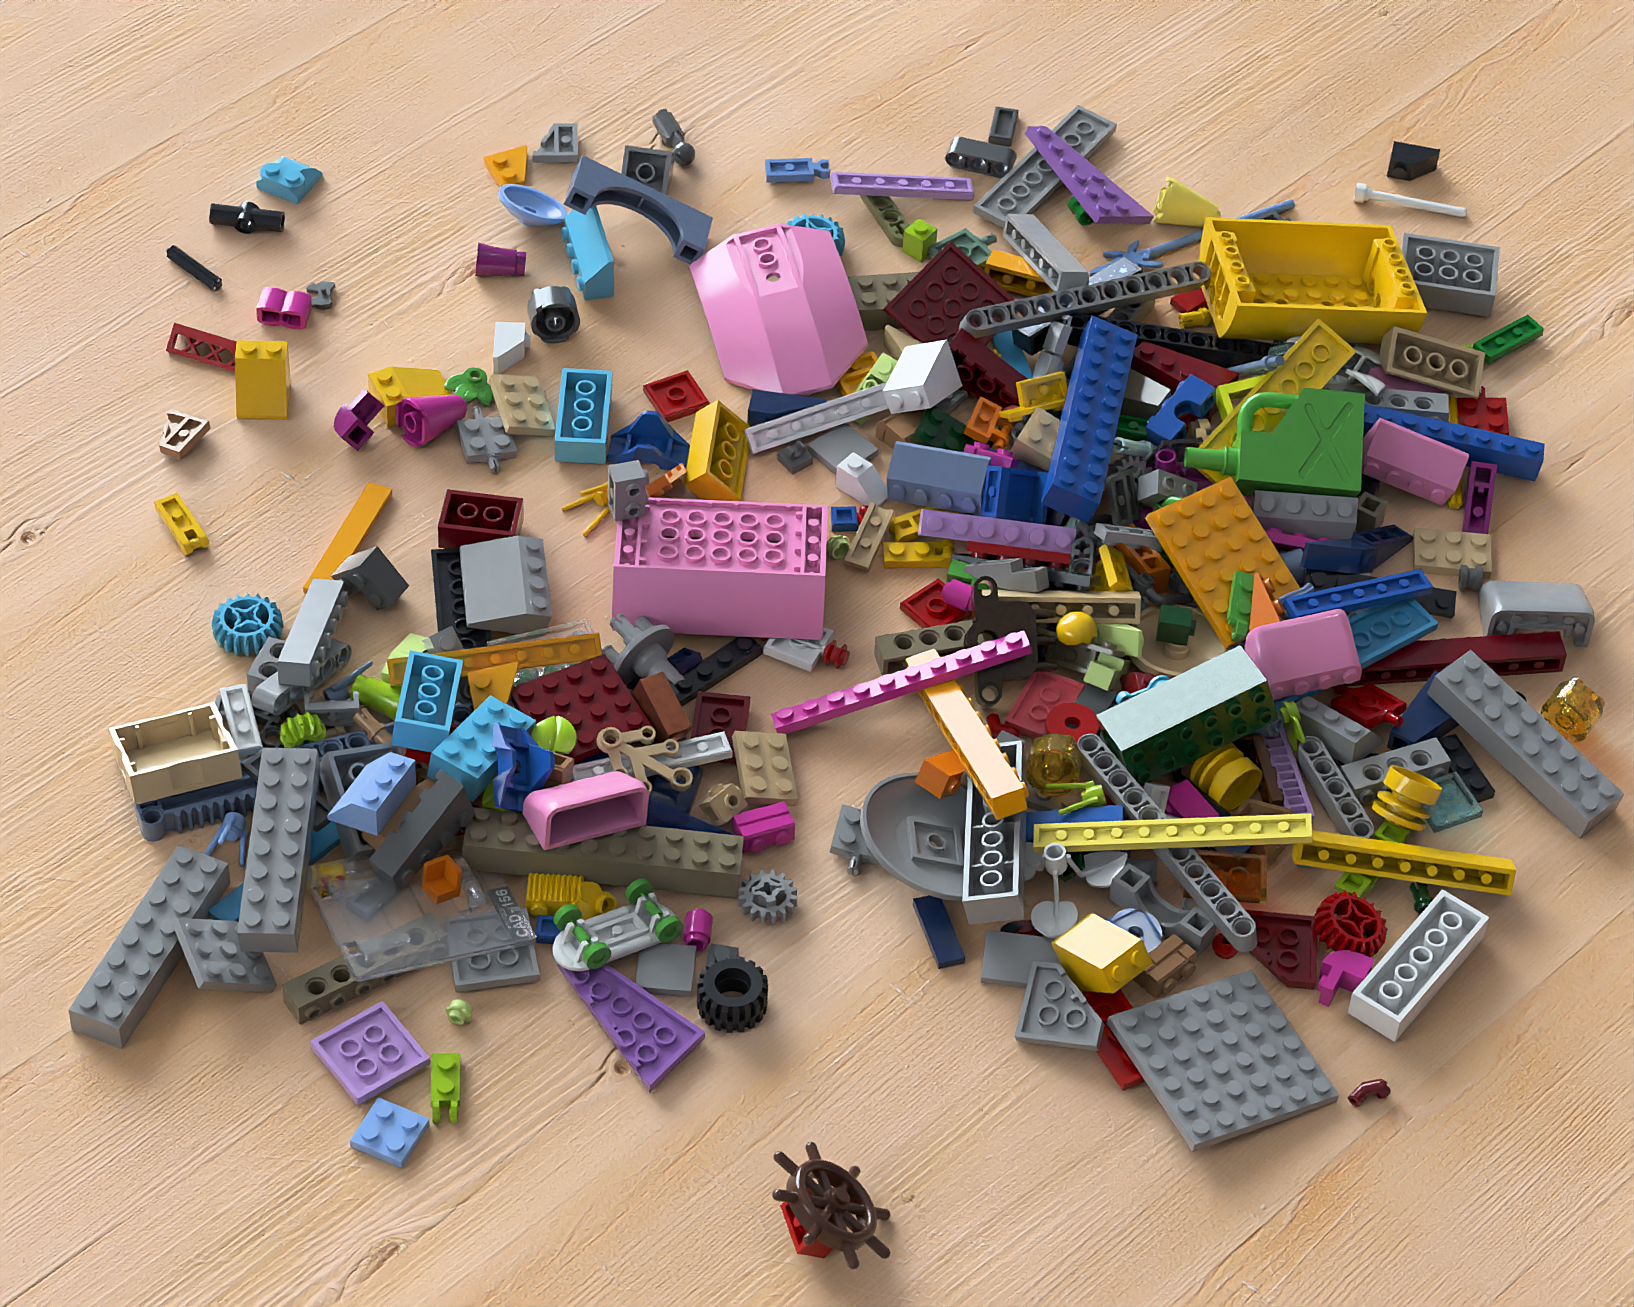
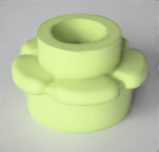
(838, 546)
(459, 1012)

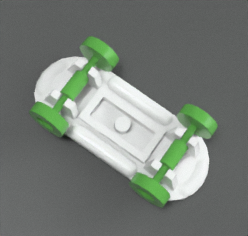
(616, 933)

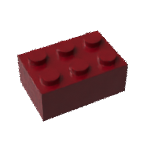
(478, 518)

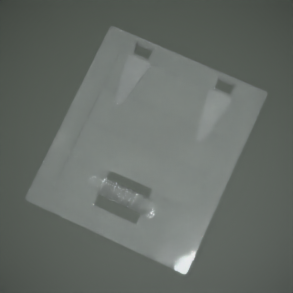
(406, 927)

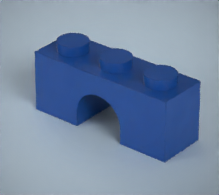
(1191, 397)

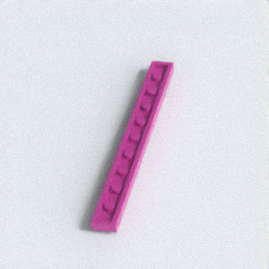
(901, 683)

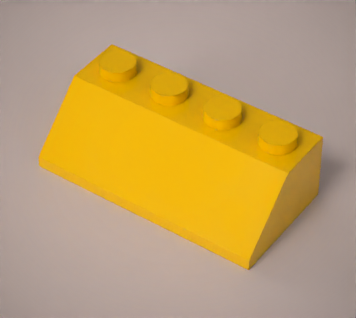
(717, 454)

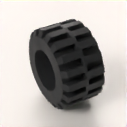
(732, 976)

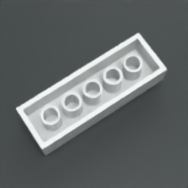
(1418, 965)

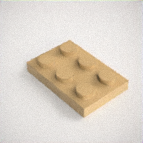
(522, 405)
(1447, 550)
(764, 767)

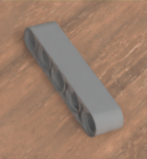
(279, 697)
(1332, 783)

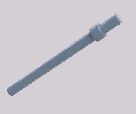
(1267, 363)

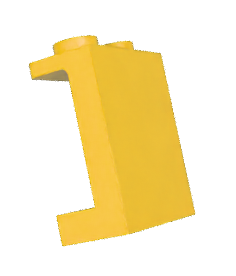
(1112, 570)

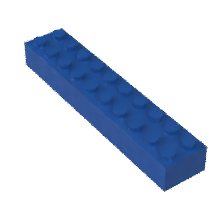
(1089, 420)

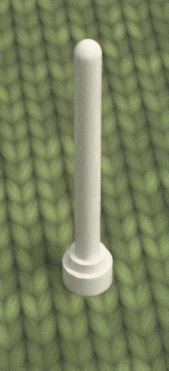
(1365, 193)

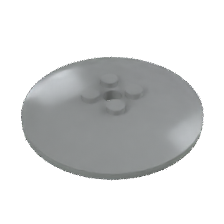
(900, 824)

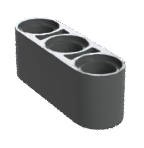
(980, 157)

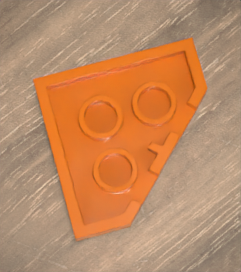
(665, 482)

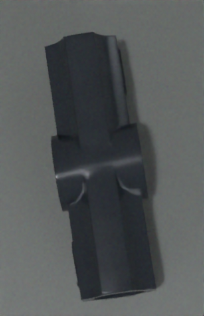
(247, 217)

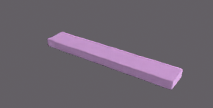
(902, 186)

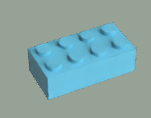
(583, 416)
(426, 701)
(468, 750)

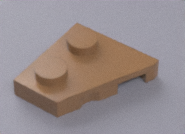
(181, 433)

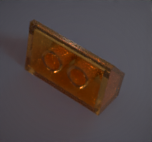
(1239, 872)

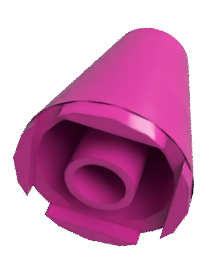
(428, 416)

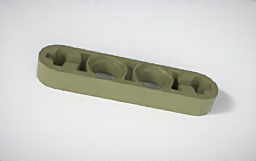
(883, 213)

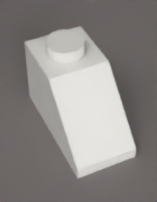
(509, 345)
(861, 481)

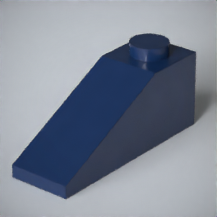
(772, 405)
(1387, 539)
(1340, 556)

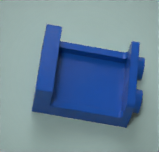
(1014, 495)

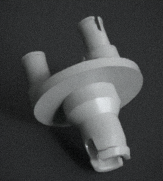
(644, 651)

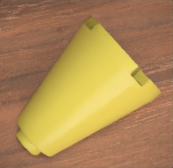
(1183, 206)

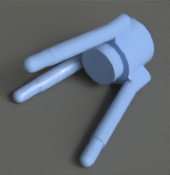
(231, 830)

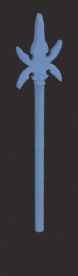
(1143, 257)

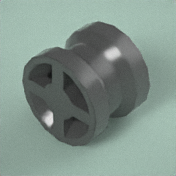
(1470, 578)

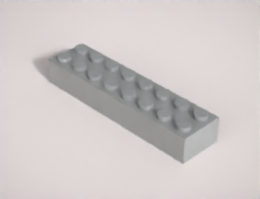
(1525, 743)
(279, 850)
(995, 853)
(147, 948)

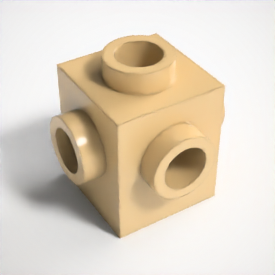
(723, 803)

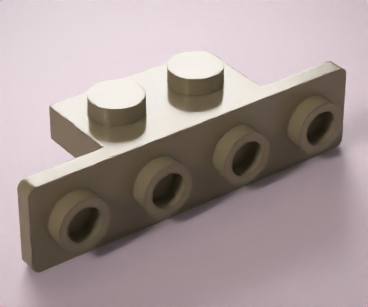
(1076, 656)

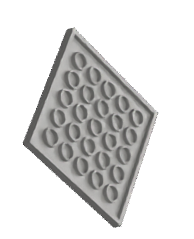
(1222, 1060)

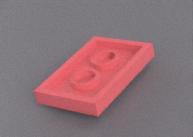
(1038, 698)

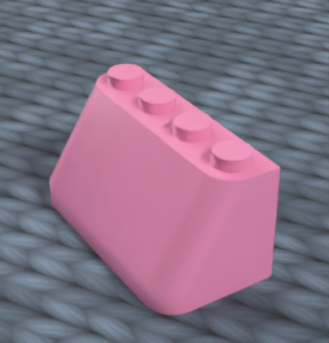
(1305, 653)
(586, 809)

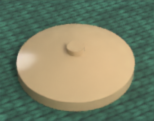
(1174, 659)

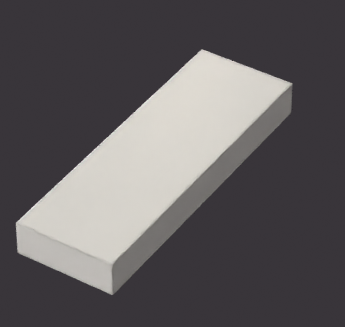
(241, 719)

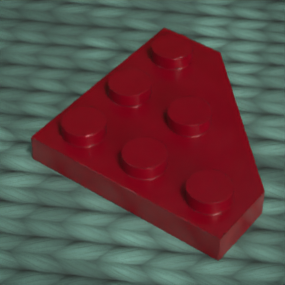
(1286, 947)

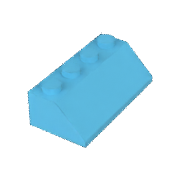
(589, 254)

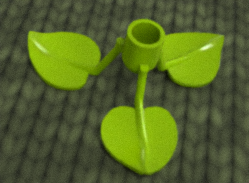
(552, 734)

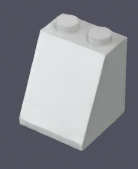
(922, 377)

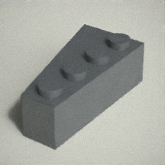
(423, 831)

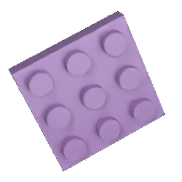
(370, 1053)

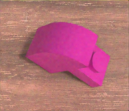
(1342, 970)

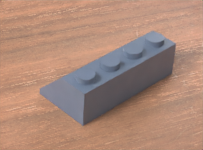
(937, 478)

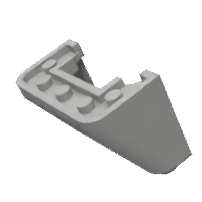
(1536, 606)

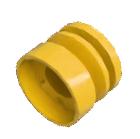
(1226, 776)
(1405, 801)

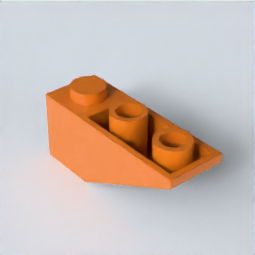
(1264, 607)

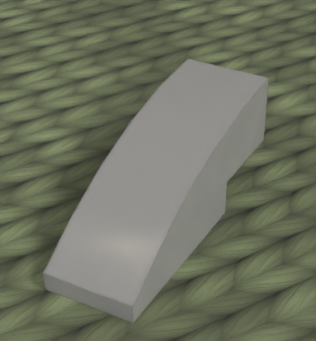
(1011, 575)

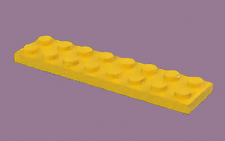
(1307, 365)

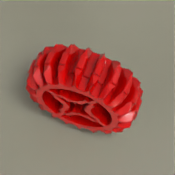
(1354, 920)

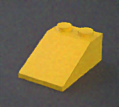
(396, 383)

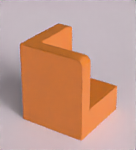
(442, 879)

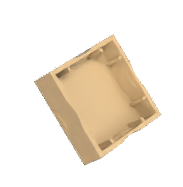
(175, 753)

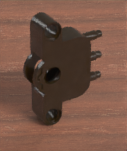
(999, 621)

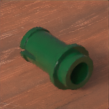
(1421, 896)

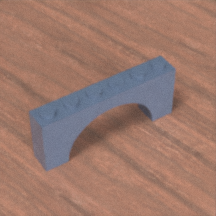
(683, 225)

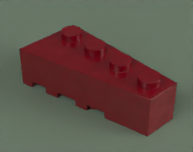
(1172, 367)
(984, 371)

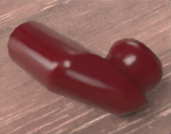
(1367, 1088)

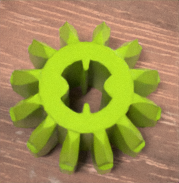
(302, 730)

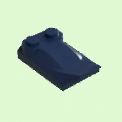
(666, 794)

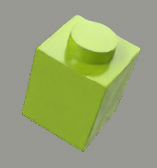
(918, 239)

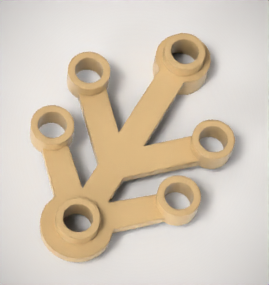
(643, 756)

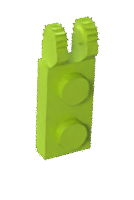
(445, 1084)

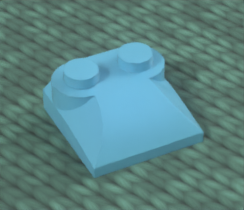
(288, 179)

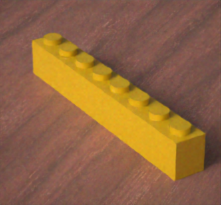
(1406, 862)

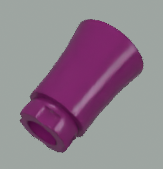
(499, 261)

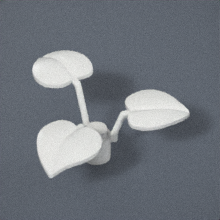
(1372, 383)
(1057, 917)

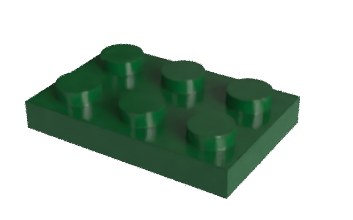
(942, 431)

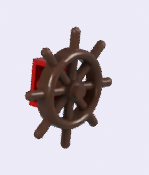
(821, 1211)

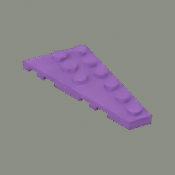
(1092, 189)
(639, 1024)

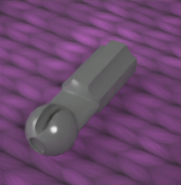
(673, 136)

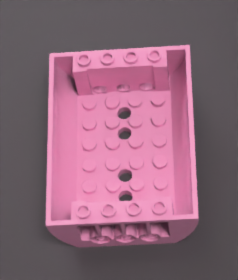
(720, 580)

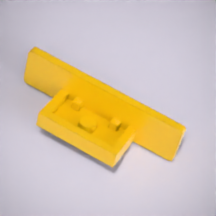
(1042, 391)

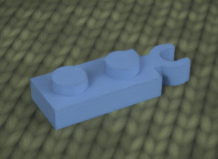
(795, 170)

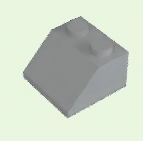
(649, 167)

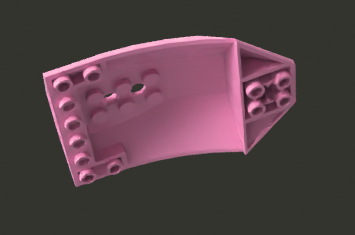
(785, 332)

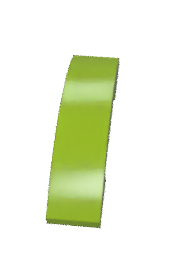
(1364, 883)

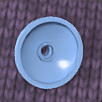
(531, 205)

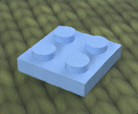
(389, 1132)

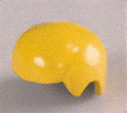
(1076, 628)

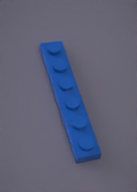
(1360, 594)

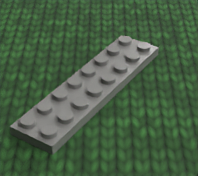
(1033, 178)

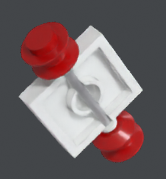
(806, 652)

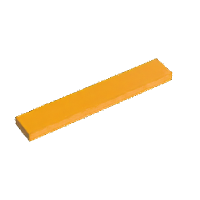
(352, 531)

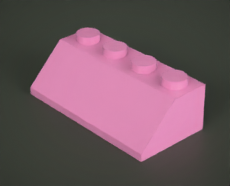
(1412, 461)

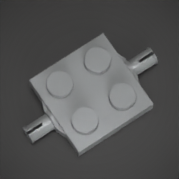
(485, 440)
(849, 840)

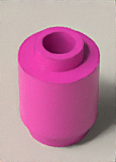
(957, 595)
(698, 929)

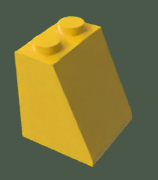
(262, 379)
(1100, 955)

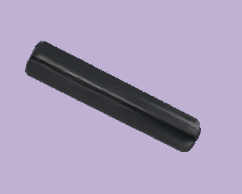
(194, 268)

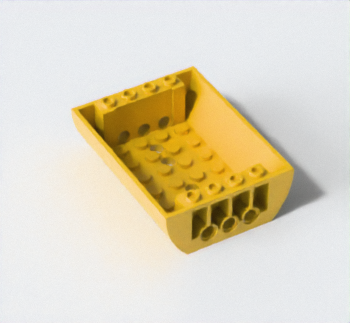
(1286, 274)

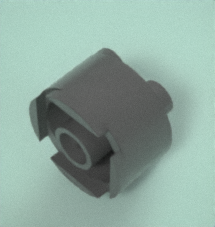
(553, 313)

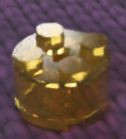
(1573, 709)
(1053, 761)

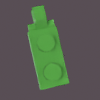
(1240, 605)

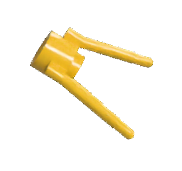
(600, 495)

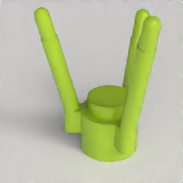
(1092, 797)

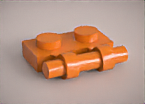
(982, 424)

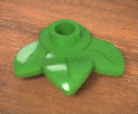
(471, 388)

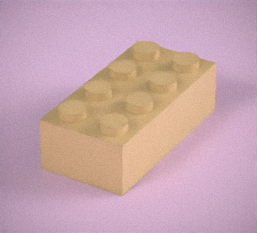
(1038, 440)

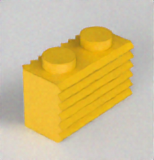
(551, 892)

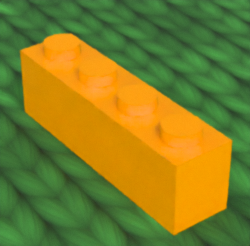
(1015, 274)

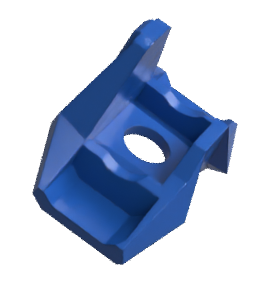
(649, 428)
(533, 761)

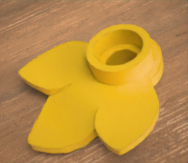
(594, 900)

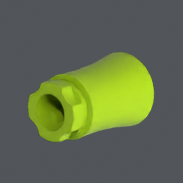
(377, 695)

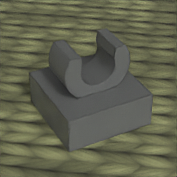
(795, 457)

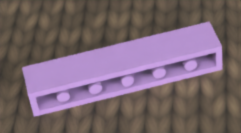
(996, 531)

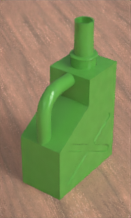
(1309, 451)

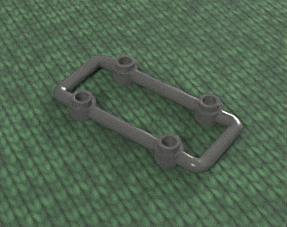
(1144, 581)

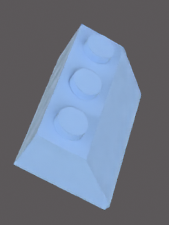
(376, 794)

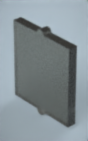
(1178, 446)

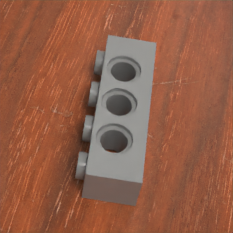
(1367, 775)

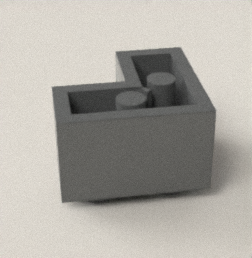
(373, 575)

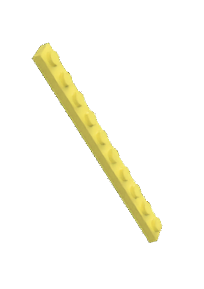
(1175, 833)

